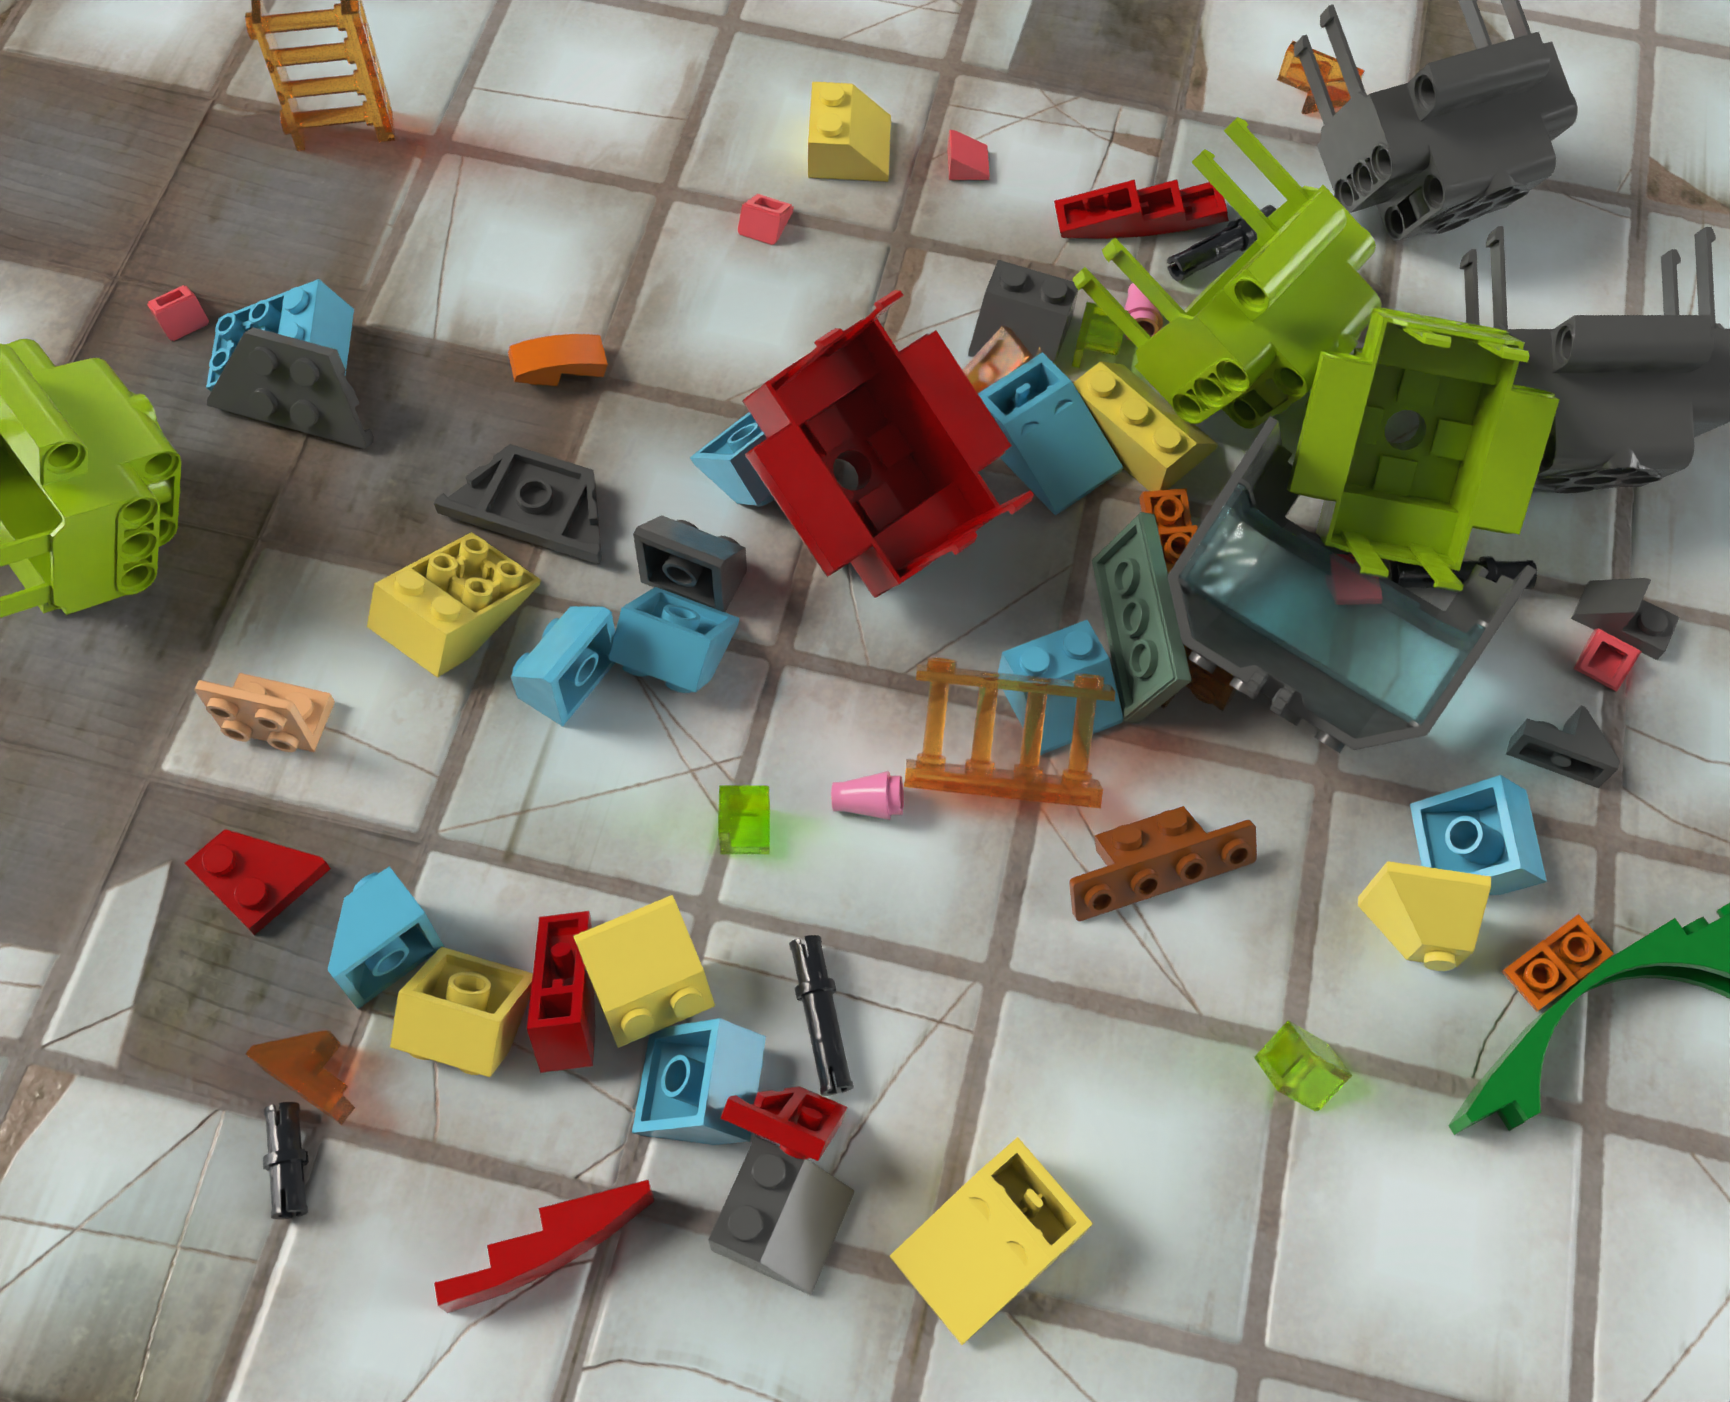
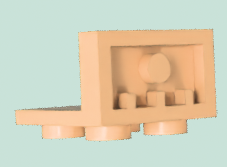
(268, 711)

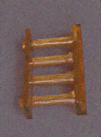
(356, 49)
(1027, 778)

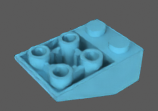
(302, 313)
(1051, 434)

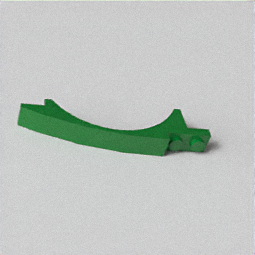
(1688, 954)

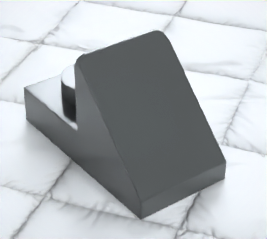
(1620, 611)
(1575, 752)

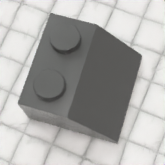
(1030, 304)
(689, 561)
(781, 1216)

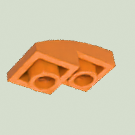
(547, 357)
(1172, 520)
(1557, 962)

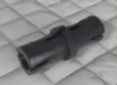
(285, 1160)

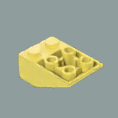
(449, 602)
(990, 1240)

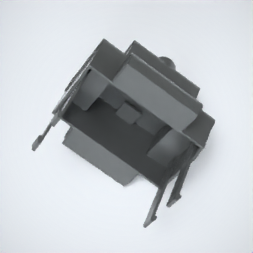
(1451, 139)
(1625, 383)

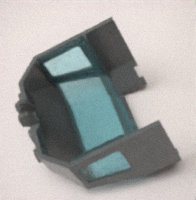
(1311, 629)

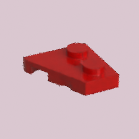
(255, 875)
(791, 1117)

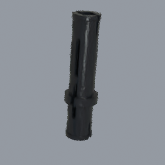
(1214, 248)
(1417, 577)
(816, 994)

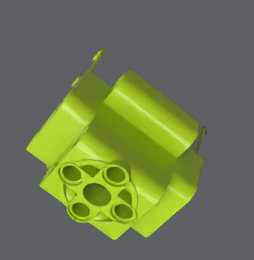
(1262, 323)
(1460, 470)
(80, 482)

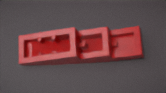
(1130, 212)
(567, 1233)

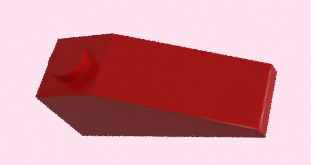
(561, 996)

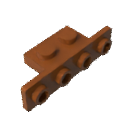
(1158, 858)

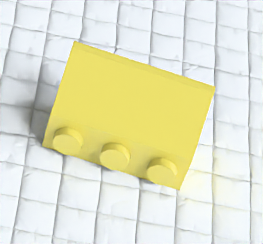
(1142, 426)

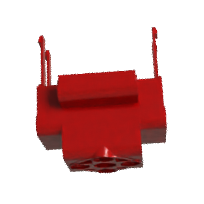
(908, 432)

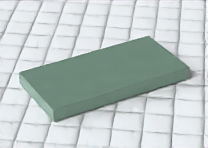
(1140, 619)

